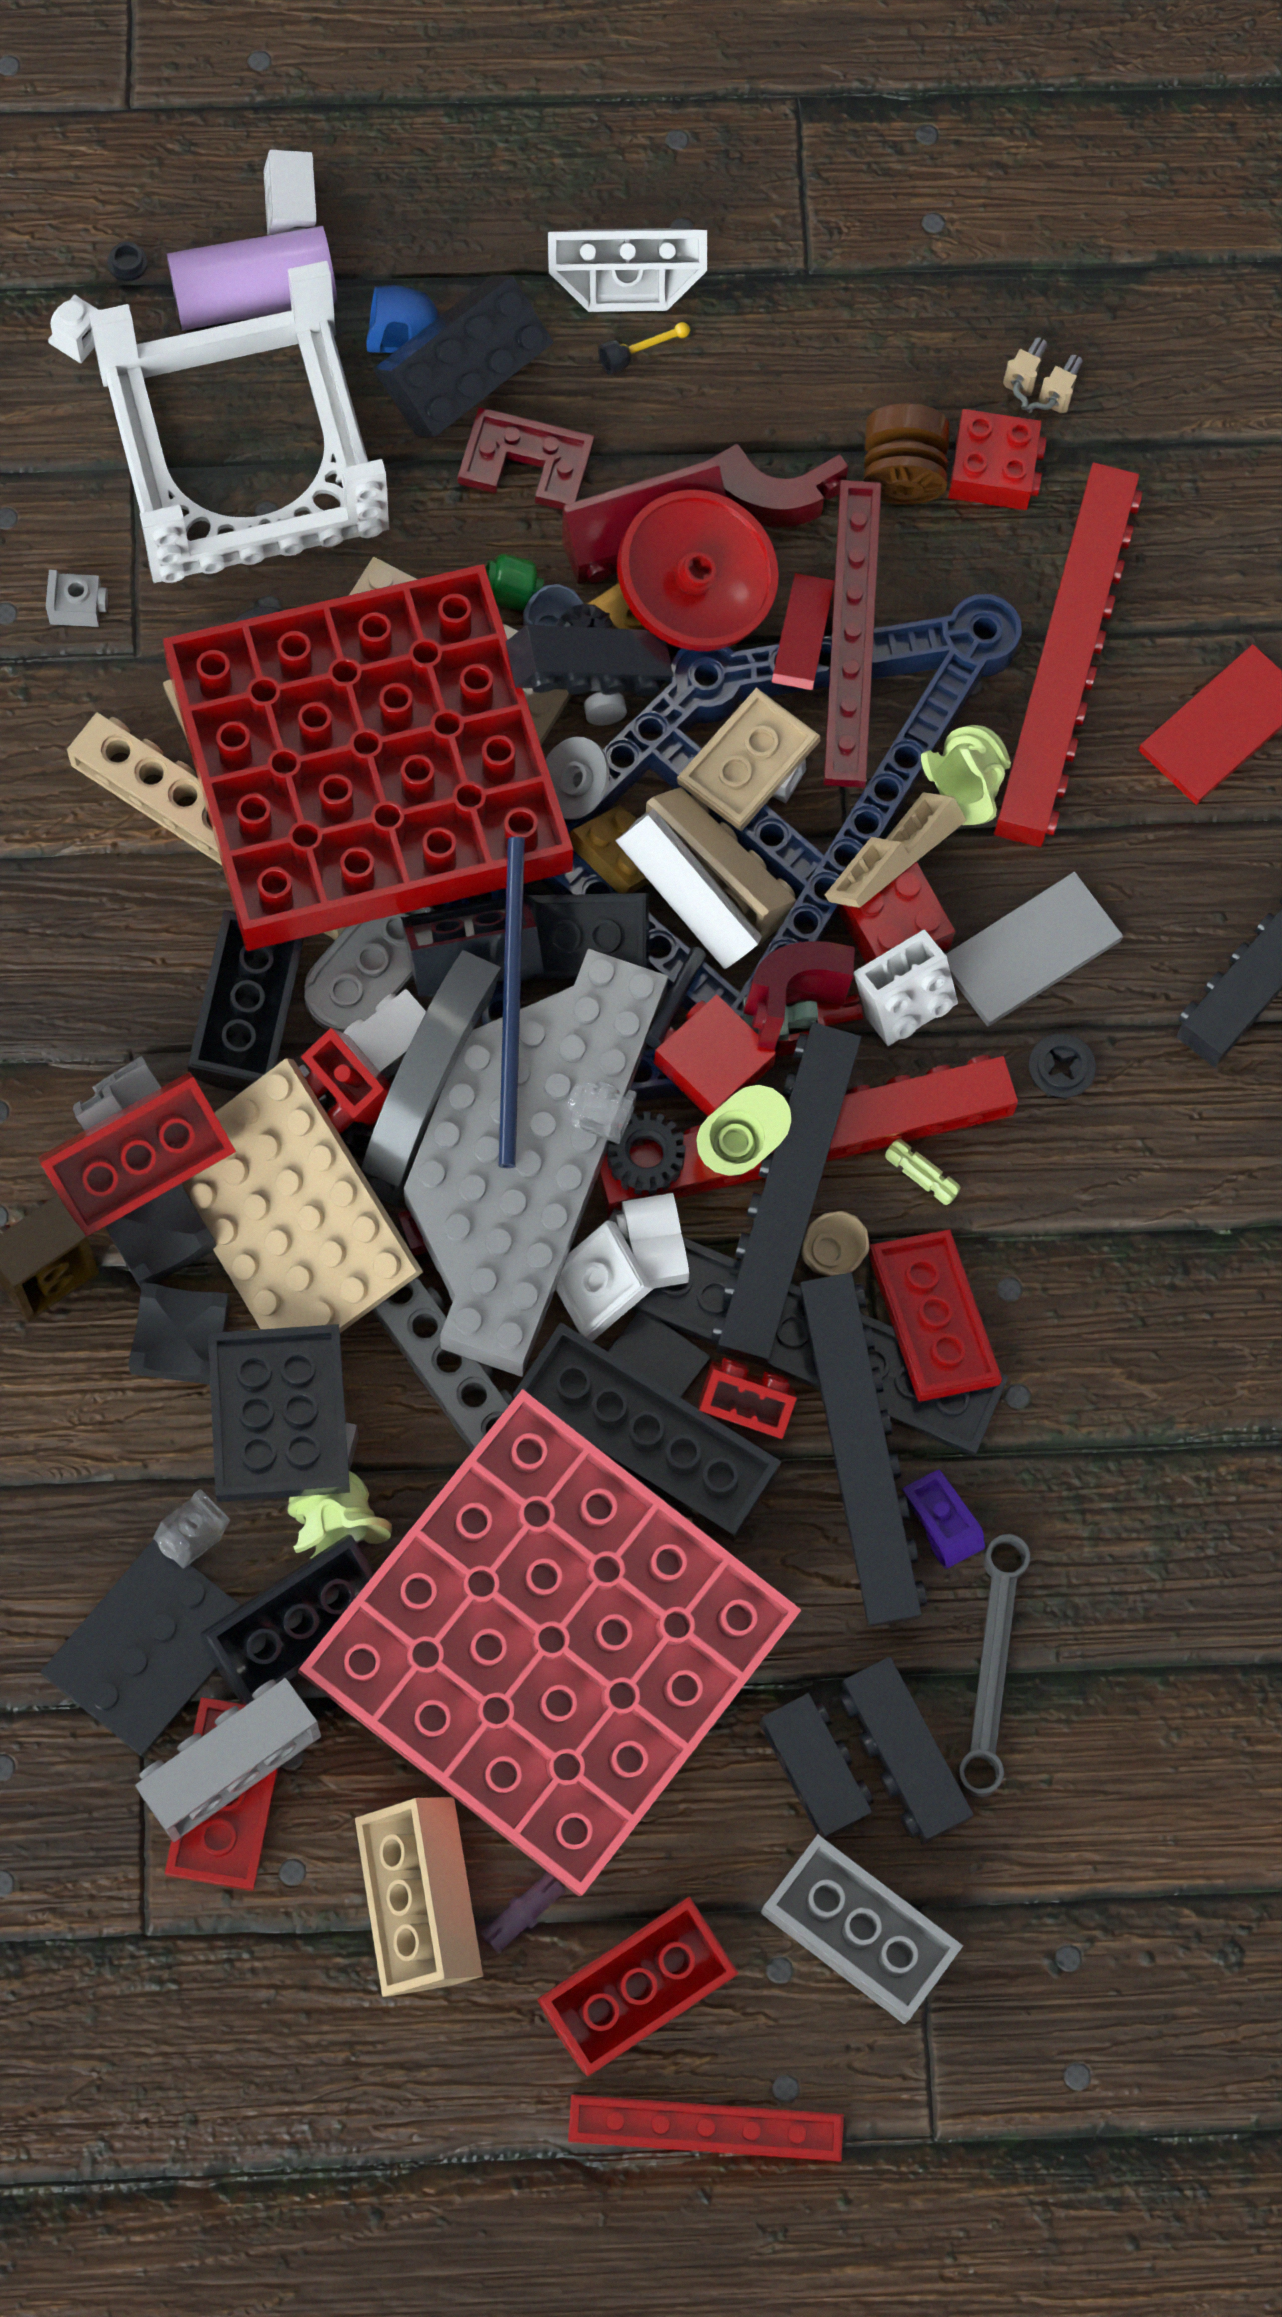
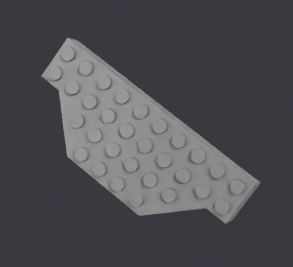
(509, 1231)

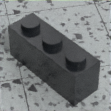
(817, 1766)

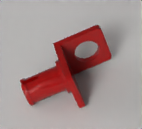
(828, 1015)

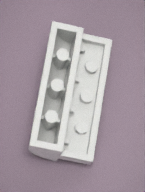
(689, 889)

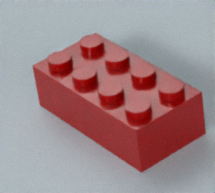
(136, 1154)

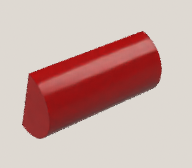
(637, 1986)

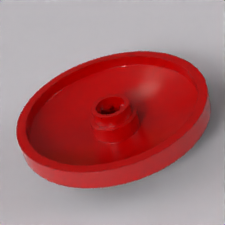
(697, 570)

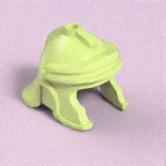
(970, 770)
(336, 1515)

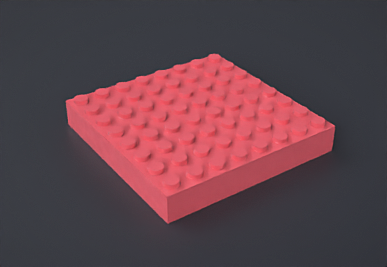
(550, 1642)

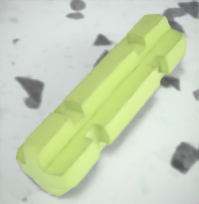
(922, 1171)

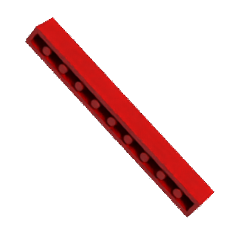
(1067, 655)
(867, 1122)

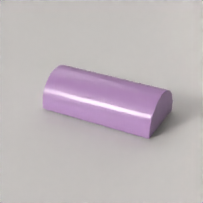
(242, 276)

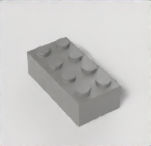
(228, 1758)
(861, 1929)

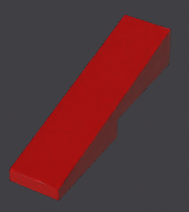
(803, 631)

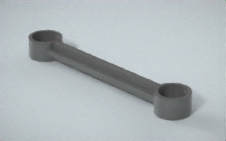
(993, 1665)

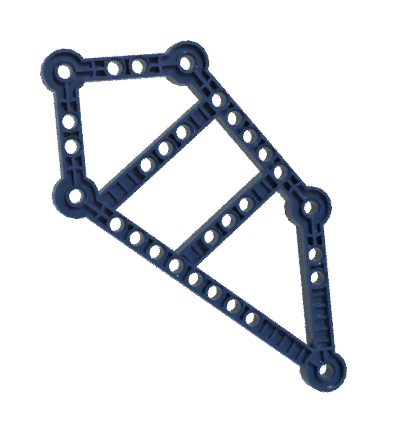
(897, 650)

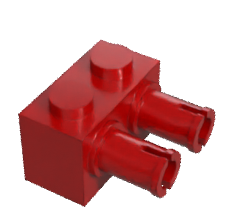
(350, 1076)

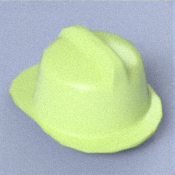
(744, 1130)

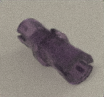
(522, 1912)

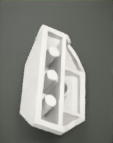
(627, 266)

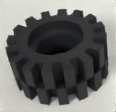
(654, 1177)

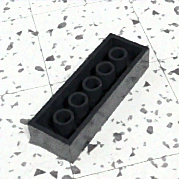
(651, 1432)

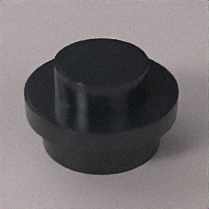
(127, 261)

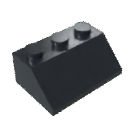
(478, 928)

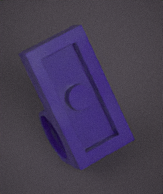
(947, 1520)

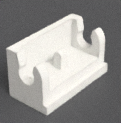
(289, 191)

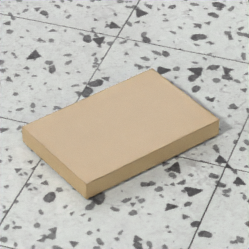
(748, 759)

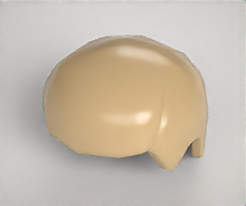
(835, 1244)

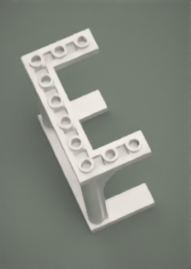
(164, 528)

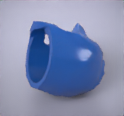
(397, 317)

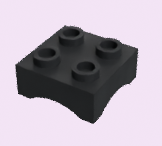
(161, 1236)
(174, 1332)

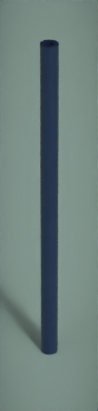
(511, 1003)

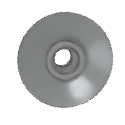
(567, 766)

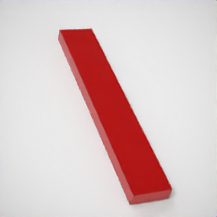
(706, 2128)

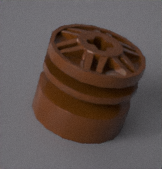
(907, 452)

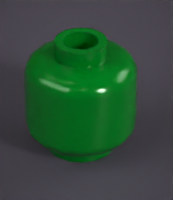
(513, 581)

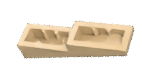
(883, 860)

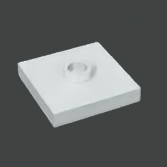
(601, 1281)

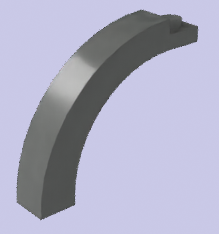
(424, 1073)

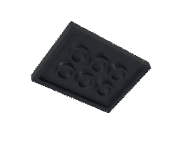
(278, 1413)
(142, 1649)

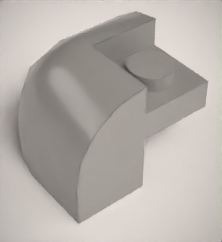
(117, 1093)

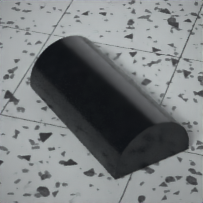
(243, 1009)
(287, 1620)

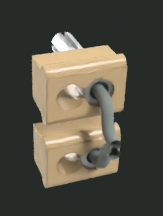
(1055, 390)

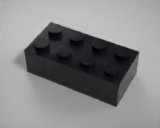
(463, 355)

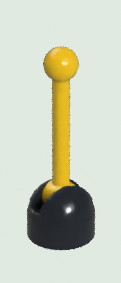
(617, 355)

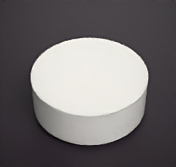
(605, 709)

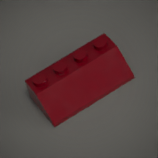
(598, 523)

